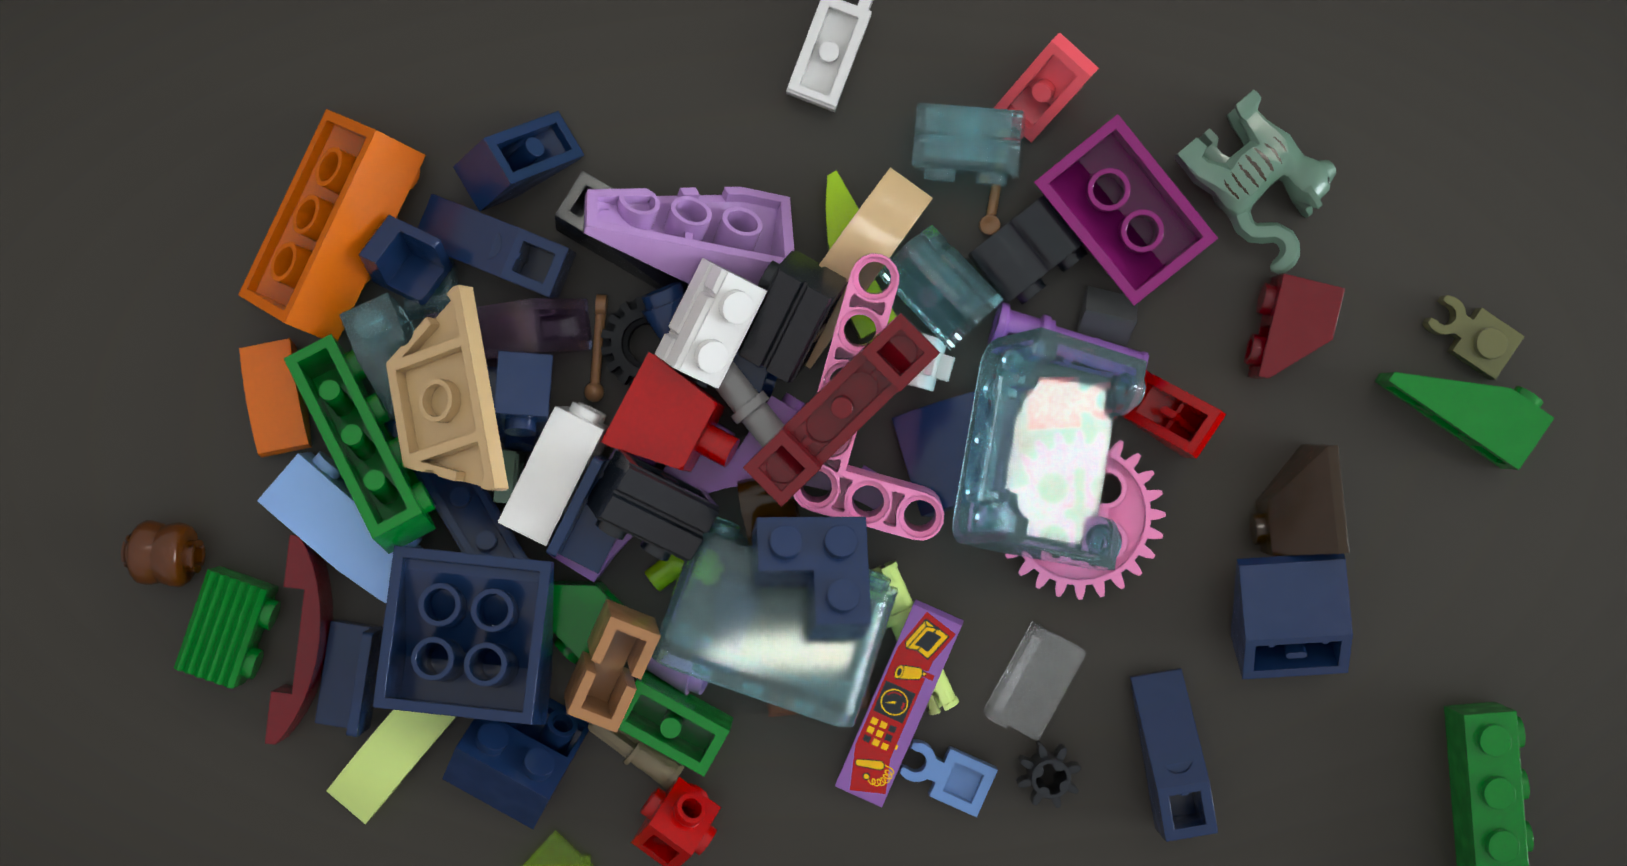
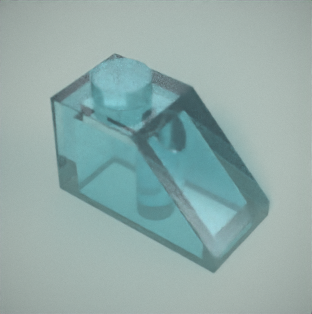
(375, 334)

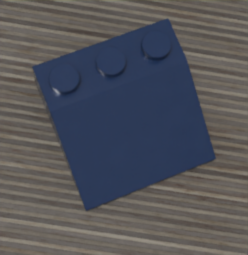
(467, 636)

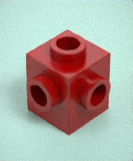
(676, 823)

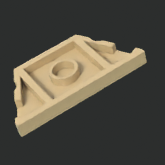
(446, 398)

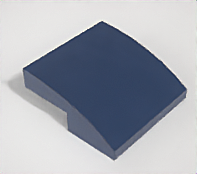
(934, 447)

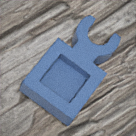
(957, 778)

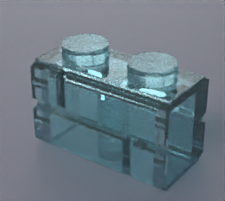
(968, 142)
(942, 287)

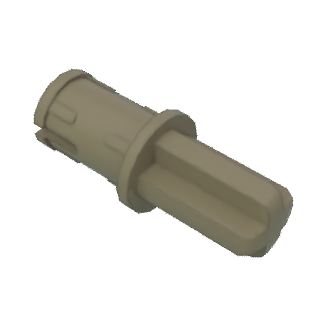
(650, 761)

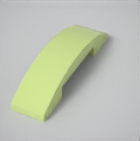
(386, 760)

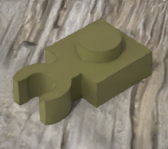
(1479, 340)

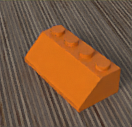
(330, 212)

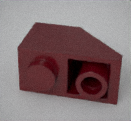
(1294, 323)

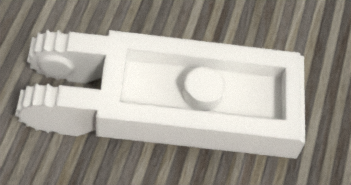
(829, 52)

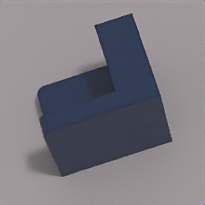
(406, 260)

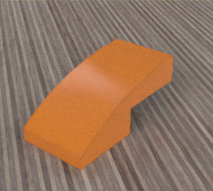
(273, 399)

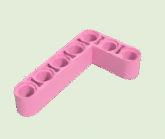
(846, 478)

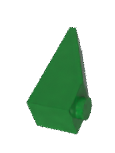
(1488, 418)

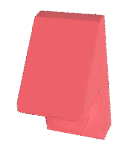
(1048, 84)

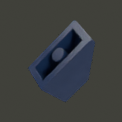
(517, 160)

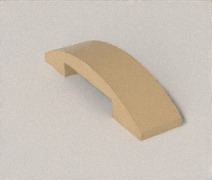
(875, 228)

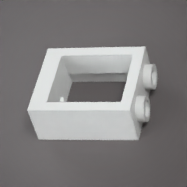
(555, 471)

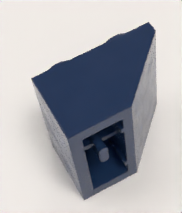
(1292, 616)
(516, 763)

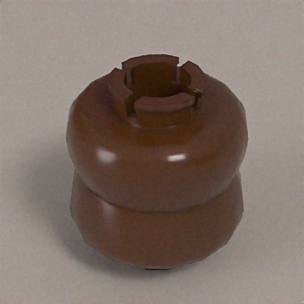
(163, 553)

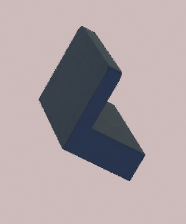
(577, 534)
(349, 676)

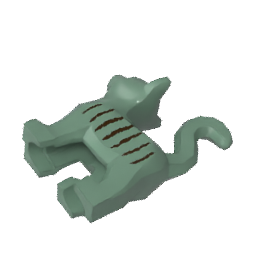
(1245, 176)

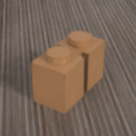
(600, 683)

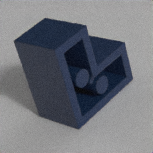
(521, 397)
(825, 558)

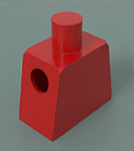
(669, 420)

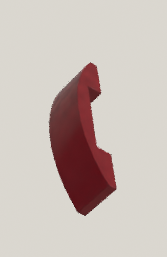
(841, 409)
(291, 702)

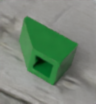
(575, 614)

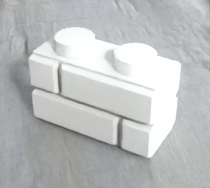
(710, 323)

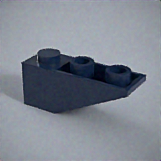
(498, 247)
(1172, 756)

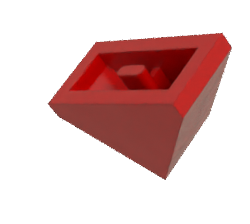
(1175, 417)

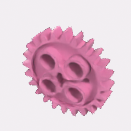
(1133, 518)

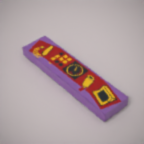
(899, 703)

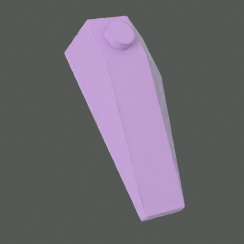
(673, 233)

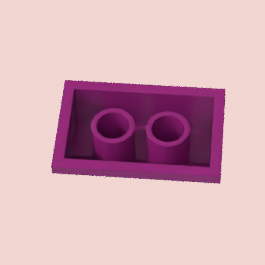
(1125, 210)

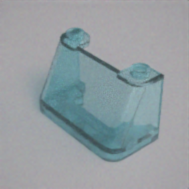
(1043, 448)
(759, 636)

